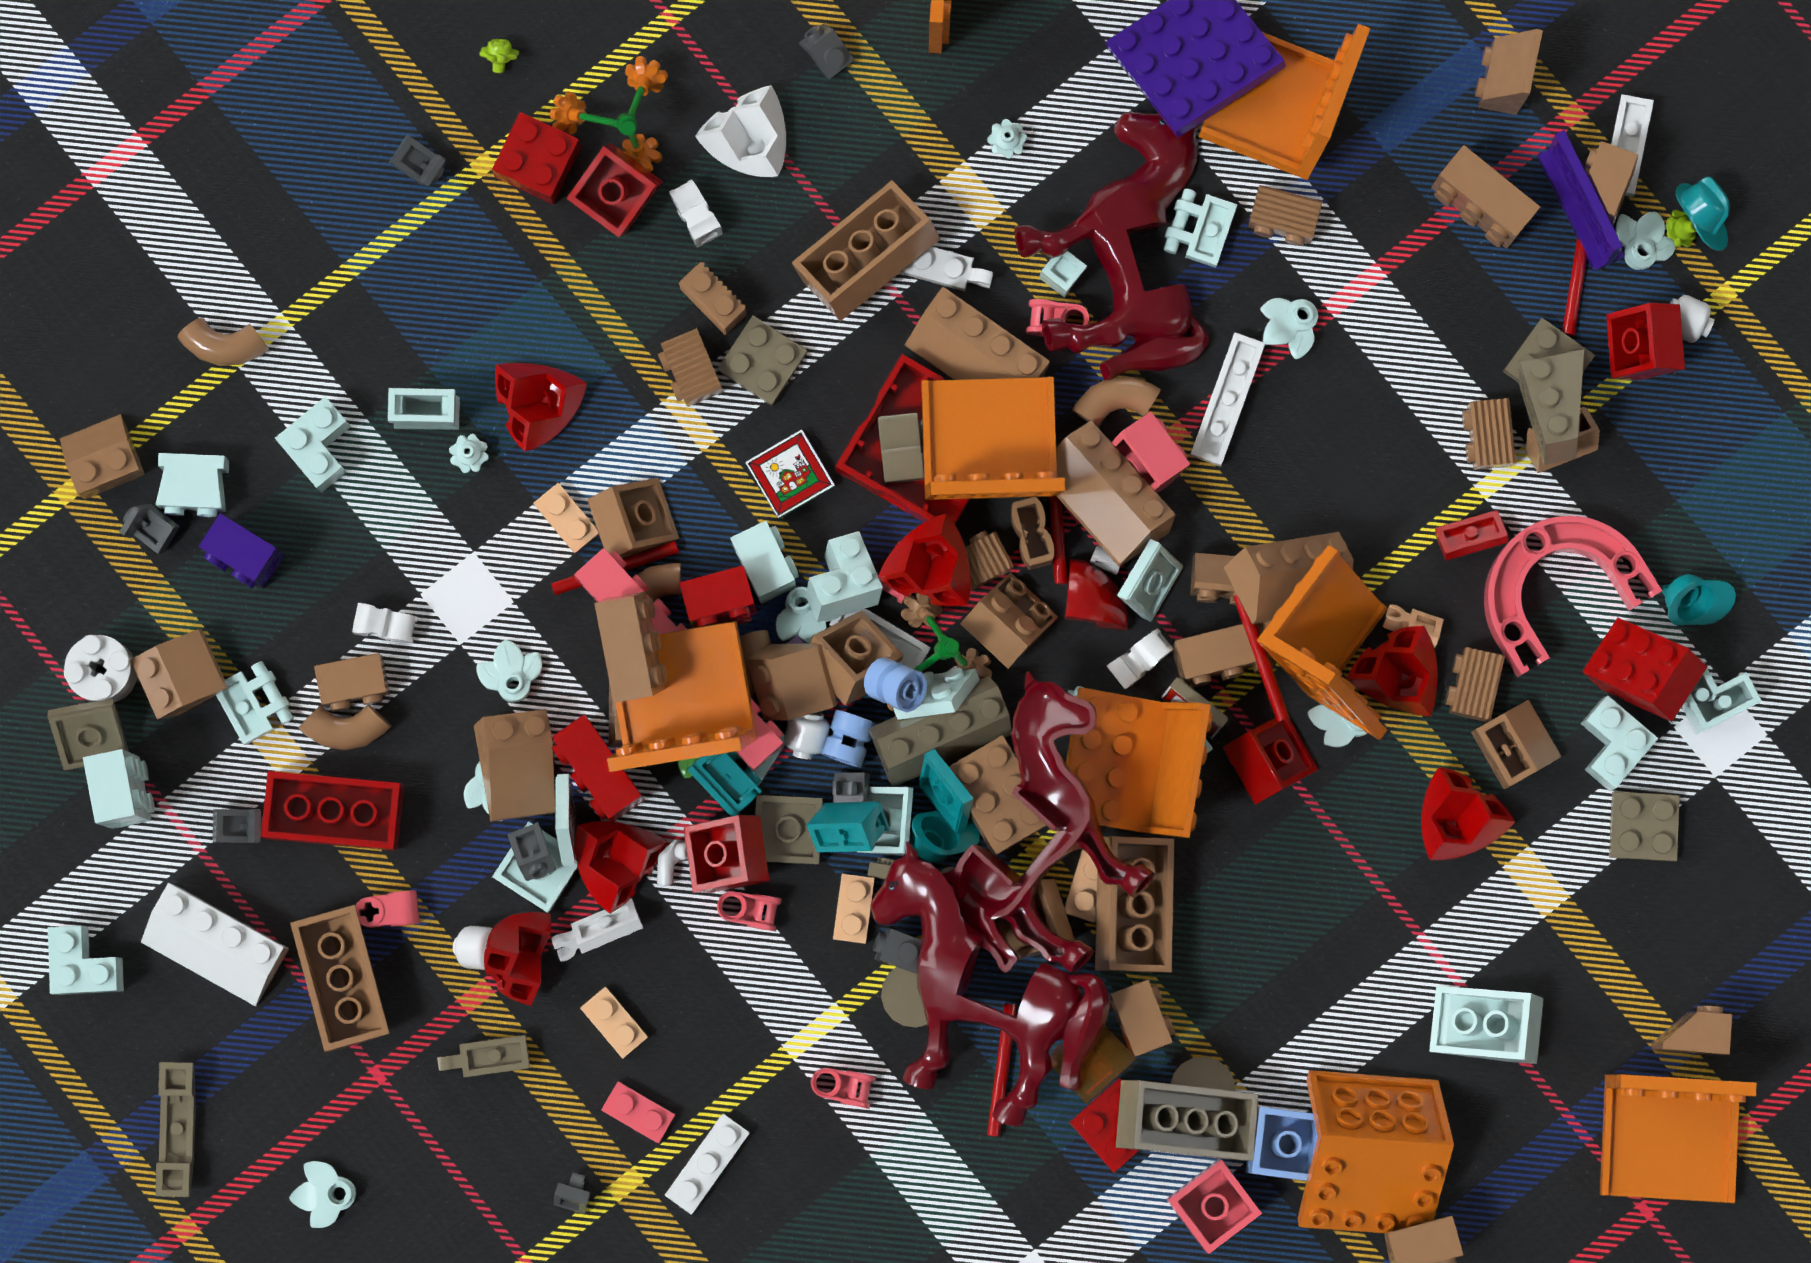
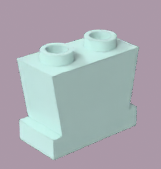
(423, 408)
(192, 484)

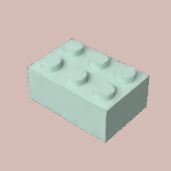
(118, 789)

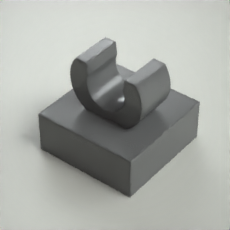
(851, 787)
(572, 1195)

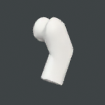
(667, 859)

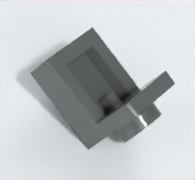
(826, 50)
(418, 162)
(149, 526)
(237, 826)
(897, 949)

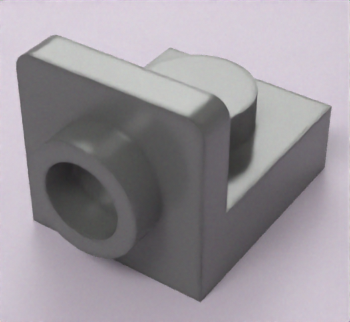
(531, 852)

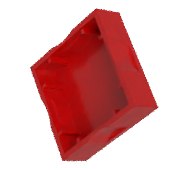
(863, 458)

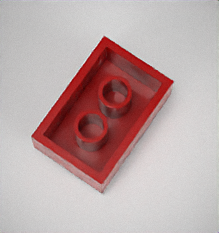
(719, 598)
(1645, 669)
(588, 755)

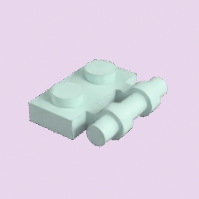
(1210, 229)
(244, 708)

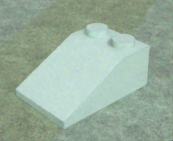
(1486, 1024)

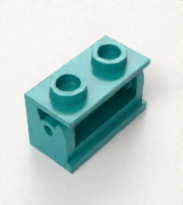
(726, 780)
(847, 826)

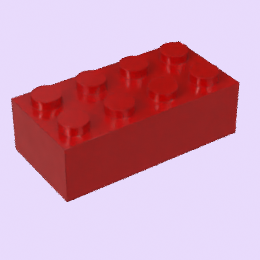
(332, 811)

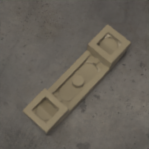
(176, 1129)

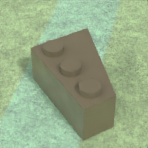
(1553, 401)

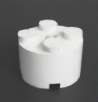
(105, 652)

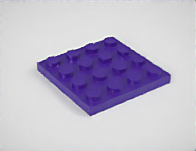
(1194, 58)

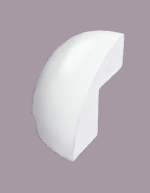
(748, 135)

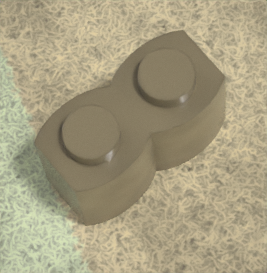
(901, 448)

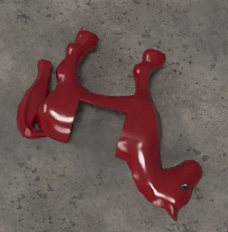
(1124, 207)
(1059, 798)
(1048, 1011)

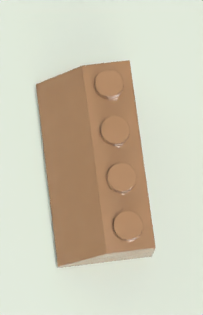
(970, 344)
(1109, 495)
(1269, 571)
(340, 978)

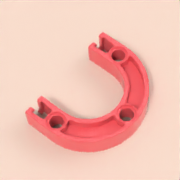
(1557, 535)

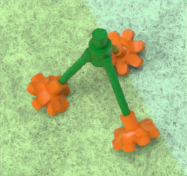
(643, 78)

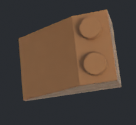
(1508, 71)
(517, 764)

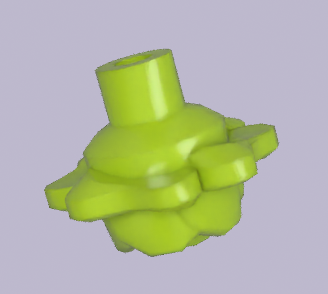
(499, 52)
(1680, 229)

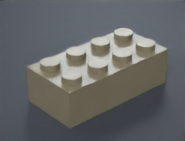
(1186, 1120)

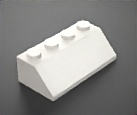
(213, 944)

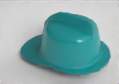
(1707, 209)
(1697, 600)
(936, 840)

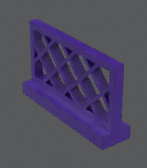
(1580, 203)

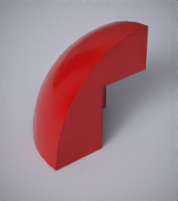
(537, 401)
(930, 563)
(1094, 597)
(1400, 672)
(1459, 817)
(614, 859)
(515, 954)

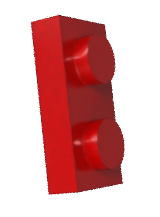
(1471, 535)

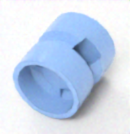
(895, 684)
(851, 727)

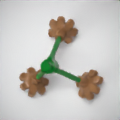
(922, 611)

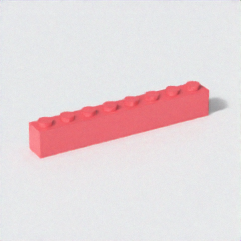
(606, 578)

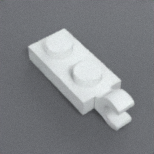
(948, 269)
(597, 930)

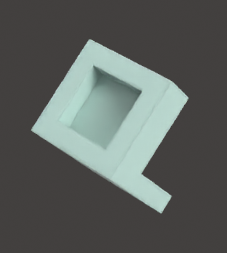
(1062, 272)

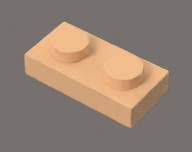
(566, 518)
(1083, 891)
(853, 908)
(614, 1022)

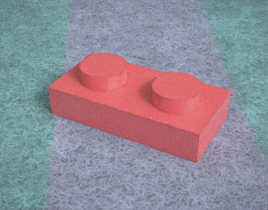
(638, 1112)

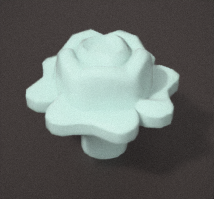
(1007, 138)
(469, 453)

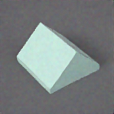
(897, 809)

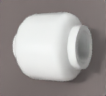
(1694, 318)
(807, 735)
(470, 946)

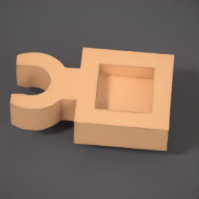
(1397, 619)

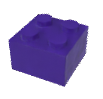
(242, 551)

